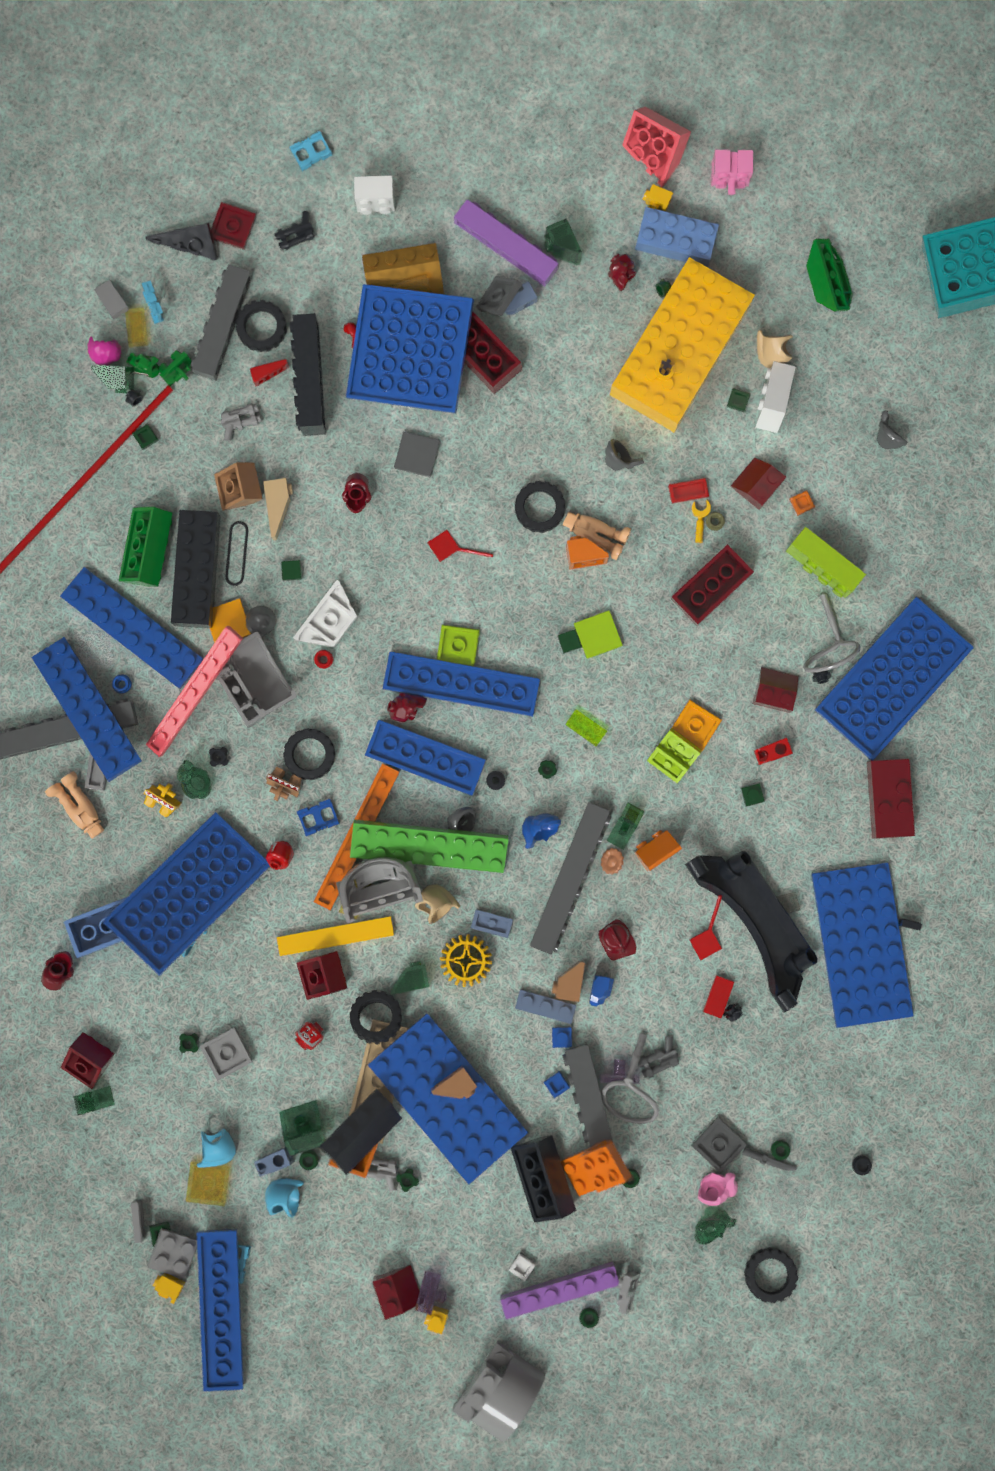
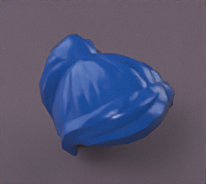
(539, 828)

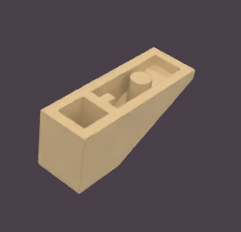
(277, 500)

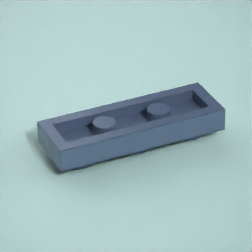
(545, 1006)

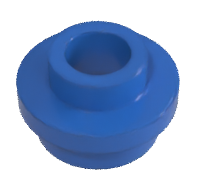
(115, 684)

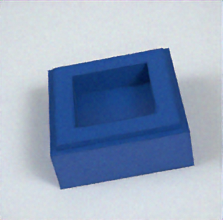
(556, 1084)

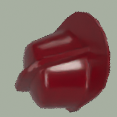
(617, 940)

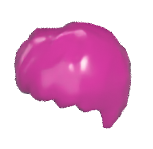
(104, 352)

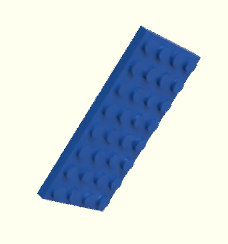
(894, 678)
(186, 894)
(862, 945)
(465, 1130)

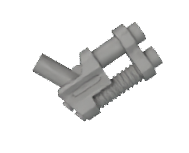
(231, 420)
(386, 1170)

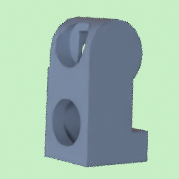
(522, 299)
(274, 1162)

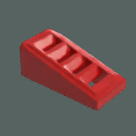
(267, 371)

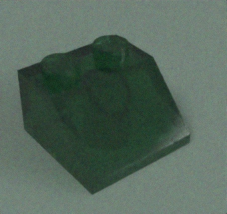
(562, 242)
(302, 1128)

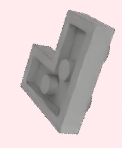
(627, 1291)

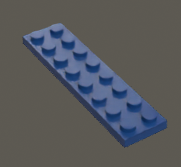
(131, 628)
(461, 684)
(86, 709)
(220, 1310)

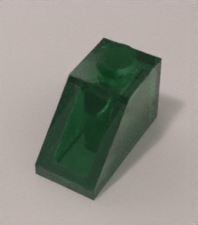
(115, 377)
(625, 825)
(412, 978)

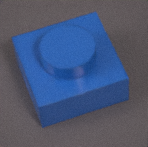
(561, 1037)

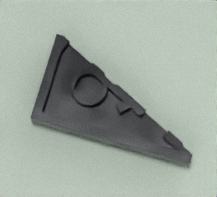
(192, 239)

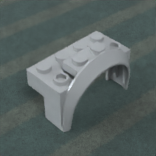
(367, 899)

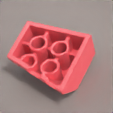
(656, 142)

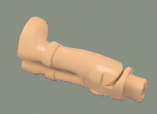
(588, 528)
(82, 815)

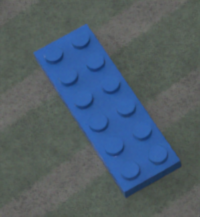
(425, 757)

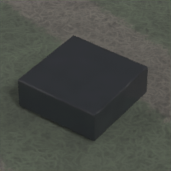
(910, 924)

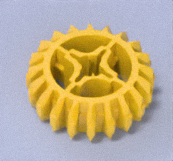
(449, 958)

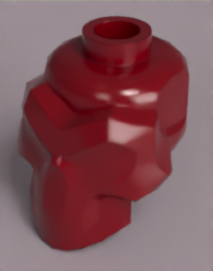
(621, 270)
(356, 492)
(405, 707)
(57, 971)

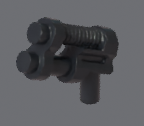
(302, 231)

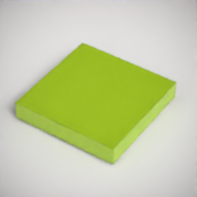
(598, 634)
(458, 645)

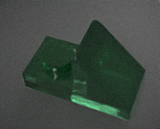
(93, 1100)

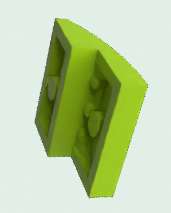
(674, 755)

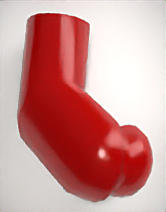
(350, 328)

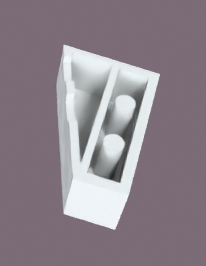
(775, 396)

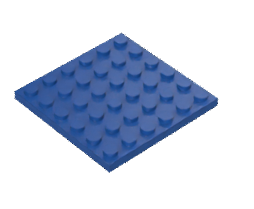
(409, 348)

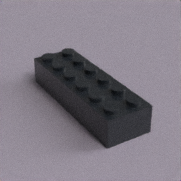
(308, 374)
(195, 569)

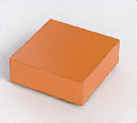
(802, 503)

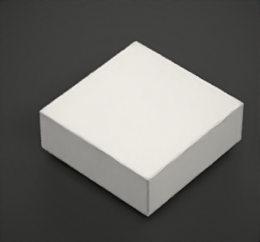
(522, 1267)

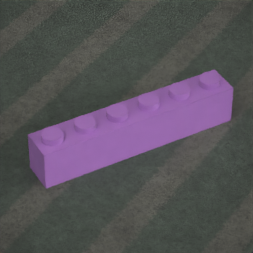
(505, 242)
(559, 1290)

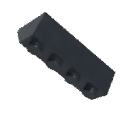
(360, 1132)
(543, 1179)

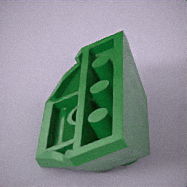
(828, 276)

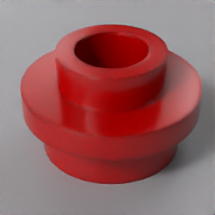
(319, 654)

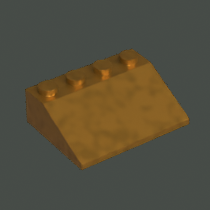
(403, 264)

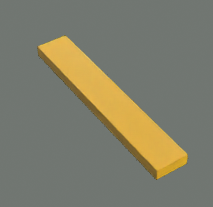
(335, 936)

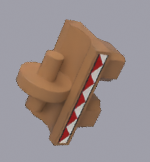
(291, 787)

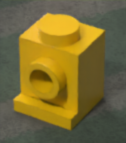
(657, 198)
(168, 1286)
(436, 1320)

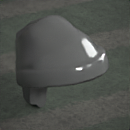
(887, 437)
(614, 462)
(260, 620)
(457, 818)

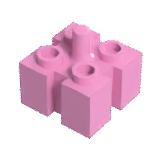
(731, 169)

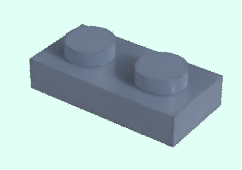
(491, 923)

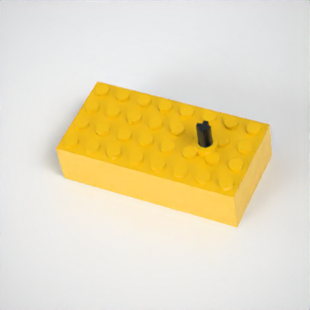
(681, 344)

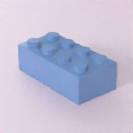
(676, 236)
(89, 932)

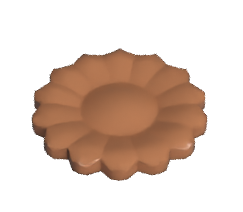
(612, 861)

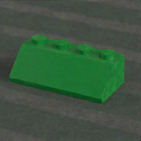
(145, 546)

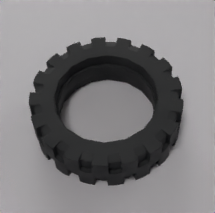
(247, 312)
(545, 487)
(291, 744)
(375, 1036)
(783, 1292)

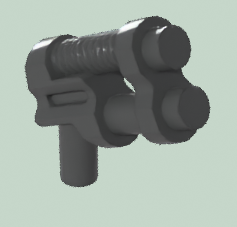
(666, 1057)

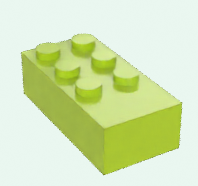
(825, 563)

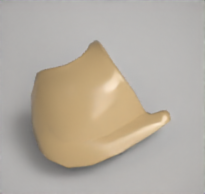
(772, 349)
(439, 900)

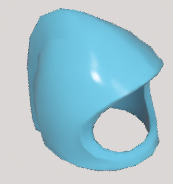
(218, 1152)
(283, 1195)

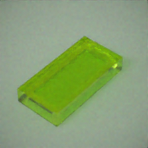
(586, 728)

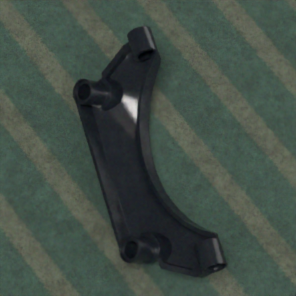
(774, 932)

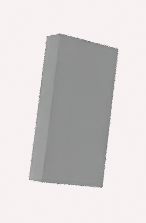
(111, 299)
(95, 778)
(138, 1221)

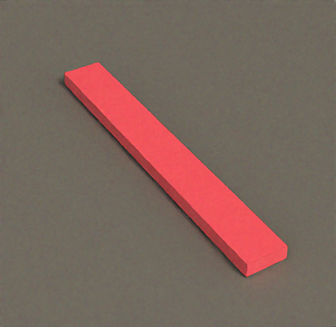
(194, 691)

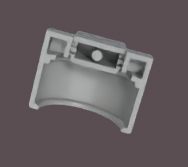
(254, 681)
(500, 1398)

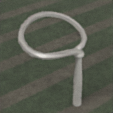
(832, 621)
(628, 1081)

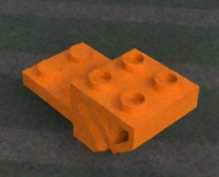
(596, 1168)

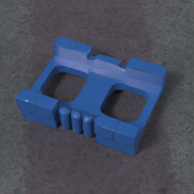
(316, 812)

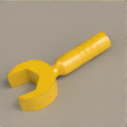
(700, 523)

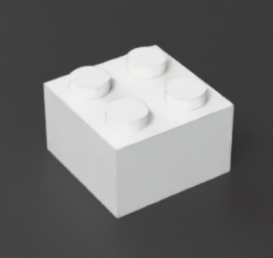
(374, 194)

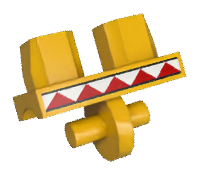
(163, 796)

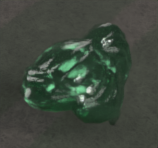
(193, 780)
(712, 1225)

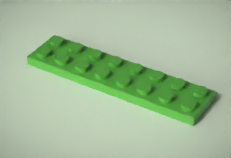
(429, 846)

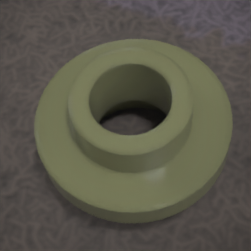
(719, 517)

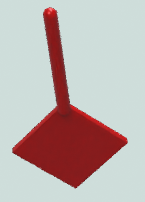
(445, 546)
(706, 942)

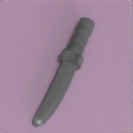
(764, 1159)

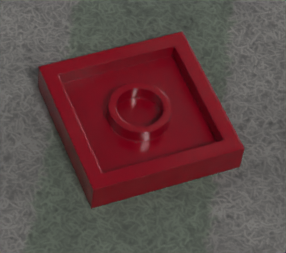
(232, 225)

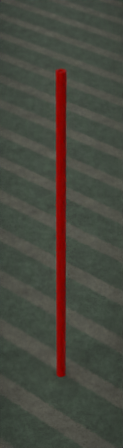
(85, 478)

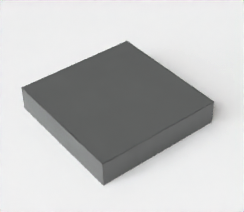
(498, 295)
(416, 454)
(719, 1145)

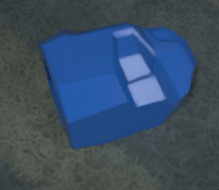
(600, 990)

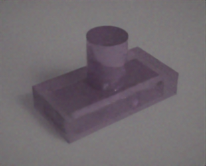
(619, 1073)
(430, 1293)

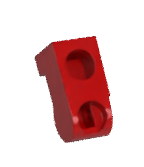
(773, 751)

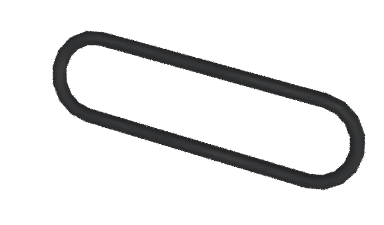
(244, 554)

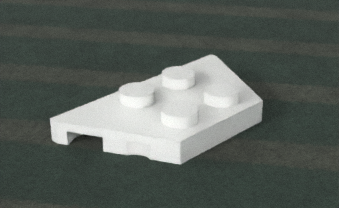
(329, 619)

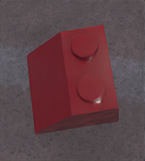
(758, 482)
(776, 690)
(322, 975)
(87, 1060)
(396, 1291)

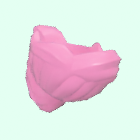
(717, 1188)

